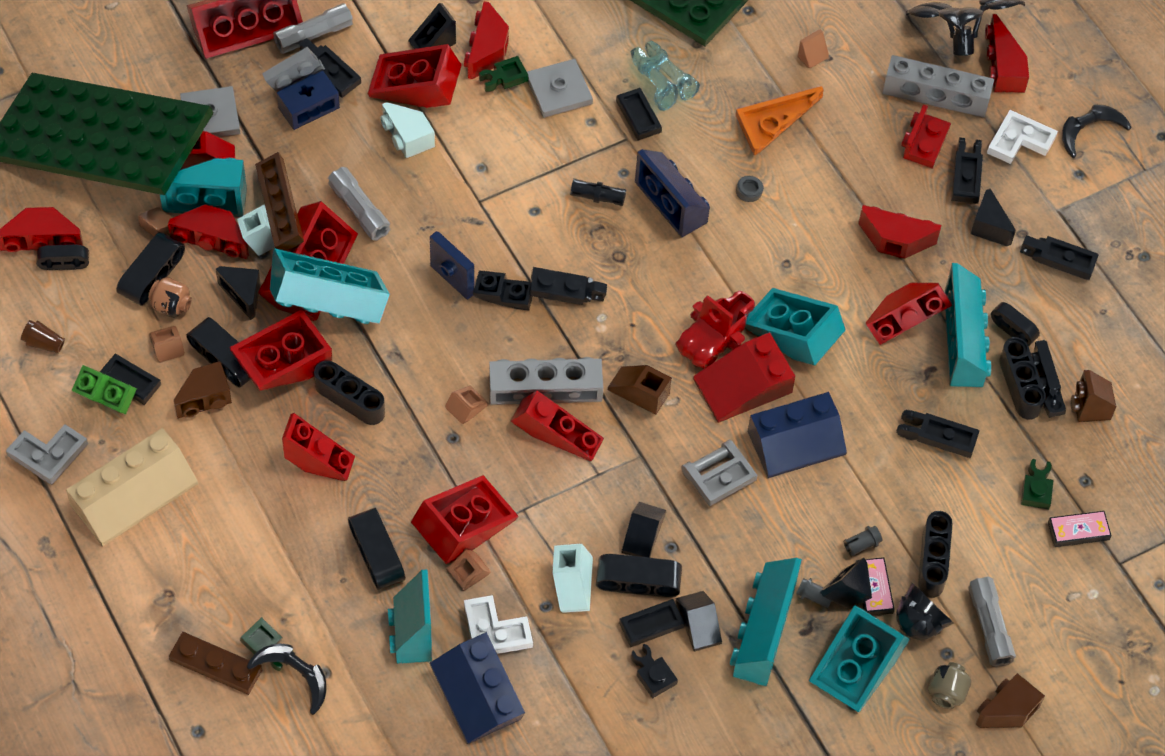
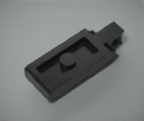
(337, 71)
(1060, 255)
(565, 286)
(1043, 361)

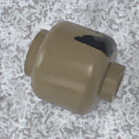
(949, 685)

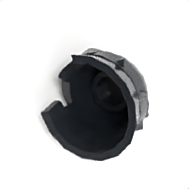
(920, 616)

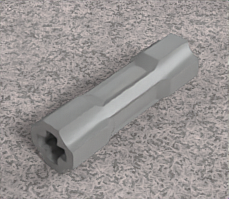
(330, 21)
(369, 216)
(997, 641)

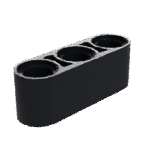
(152, 264)
(214, 345)
(1022, 366)
(355, 403)
(935, 542)
(376, 548)
(639, 575)

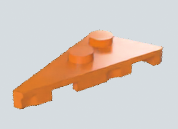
(769, 119)

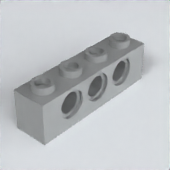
(938, 86)
(558, 389)

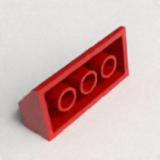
(236, 24)
(324, 238)

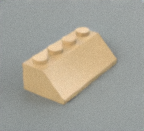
(131, 487)

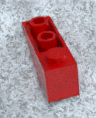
(1007, 58)
(556, 426)

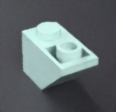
(408, 128)
(256, 230)
(572, 577)

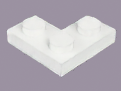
(1019, 131)
(504, 635)

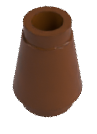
(42, 337)

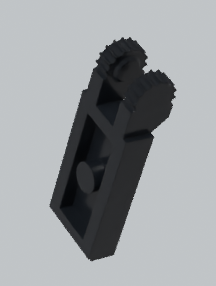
(967, 173)
(939, 432)

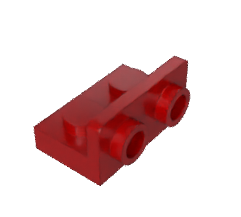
(925, 138)

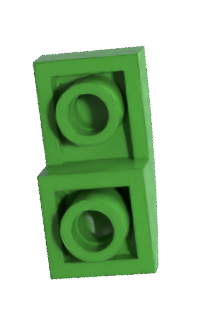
(104, 389)

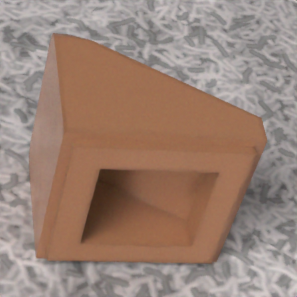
(813, 49)
(155, 221)
(167, 343)
(465, 404)
(468, 569)

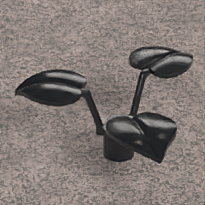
(962, 35)

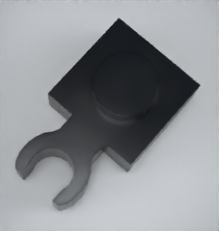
(654, 675)

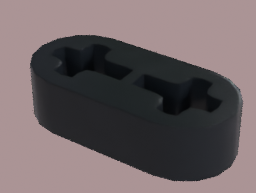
(62, 257)
(1014, 323)

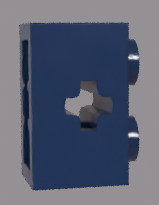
(308, 100)

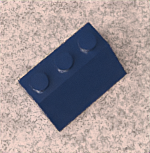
(670, 192)
(797, 434)
(477, 688)

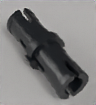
(598, 192)

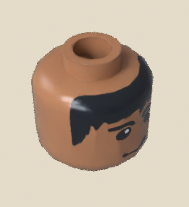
(170, 297)

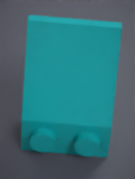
(212, 183)
(798, 324)
(412, 621)
(859, 658)

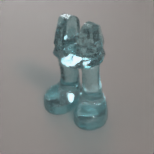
(667, 92)

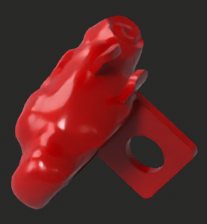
(715, 328)

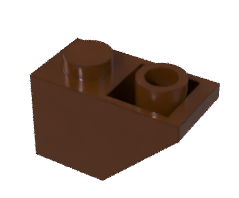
(642, 386)
(203, 390)
(1093, 398)
(1012, 705)

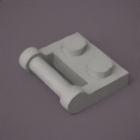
(725, 478)

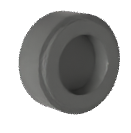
(749, 188)

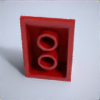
(416, 76)
(283, 352)
(746, 378)
(462, 518)

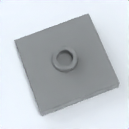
(559, 88)
(222, 101)

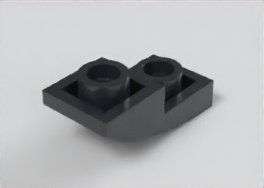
(499, 290)

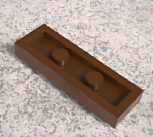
(214, 663)

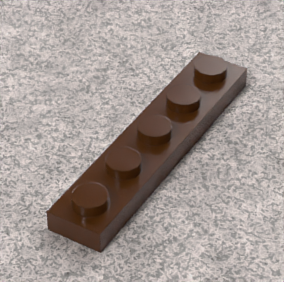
(279, 202)

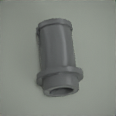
(863, 540)
(812, 592)

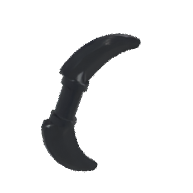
(1098, 112)
(284, 654)

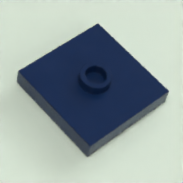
(452, 265)

